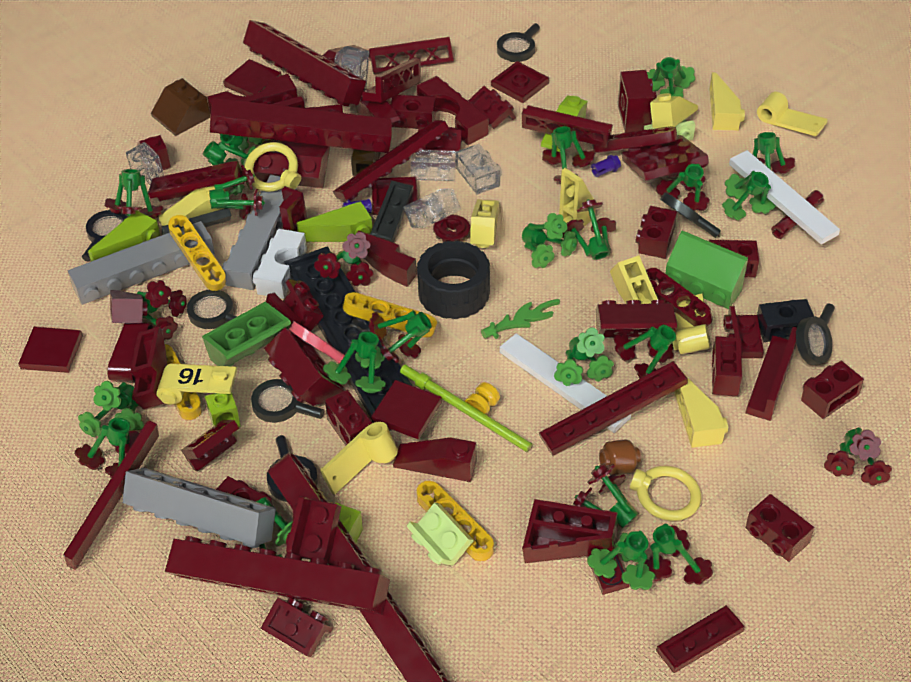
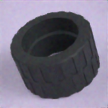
(453, 259)

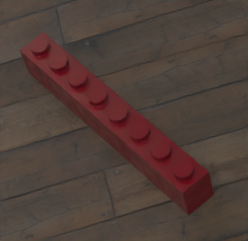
(305, 63)
(300, 125)
(279, 575)

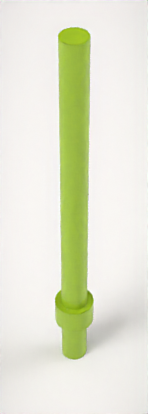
(425, 382)

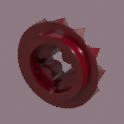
(453, 222)

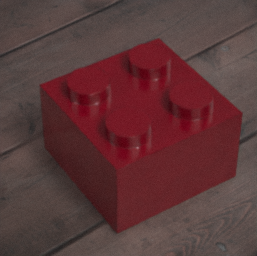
(635, 99)

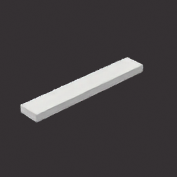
(788, 199)
(543, 368)

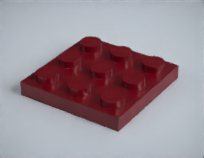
(664, 158)

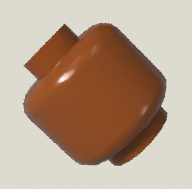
(622, 455)

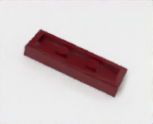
(700, 639)

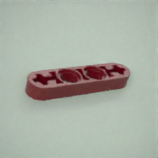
(639, 139)
(678, 295)

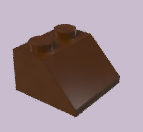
(180, 107)

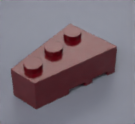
(567, 531)

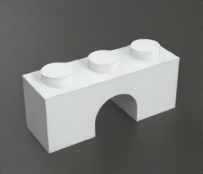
(272, 270)

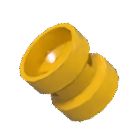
(484, 397)

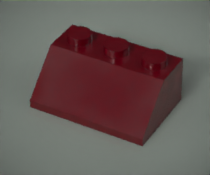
(311, 163)
(633, 317)
(301, 368)

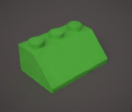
(707, 269)
(244, 334)

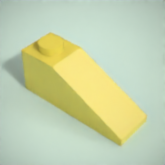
(725, 105)
(670, 110)
(572, 196)
(192, 205)
(484, 222)
(633, 281)
(700, 416)

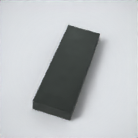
(392, 211)
(207, 219)

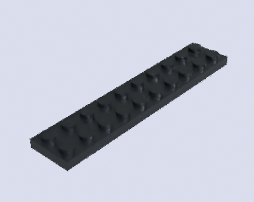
(341, 327)

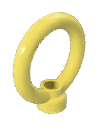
(289, 177)
(641, 483)

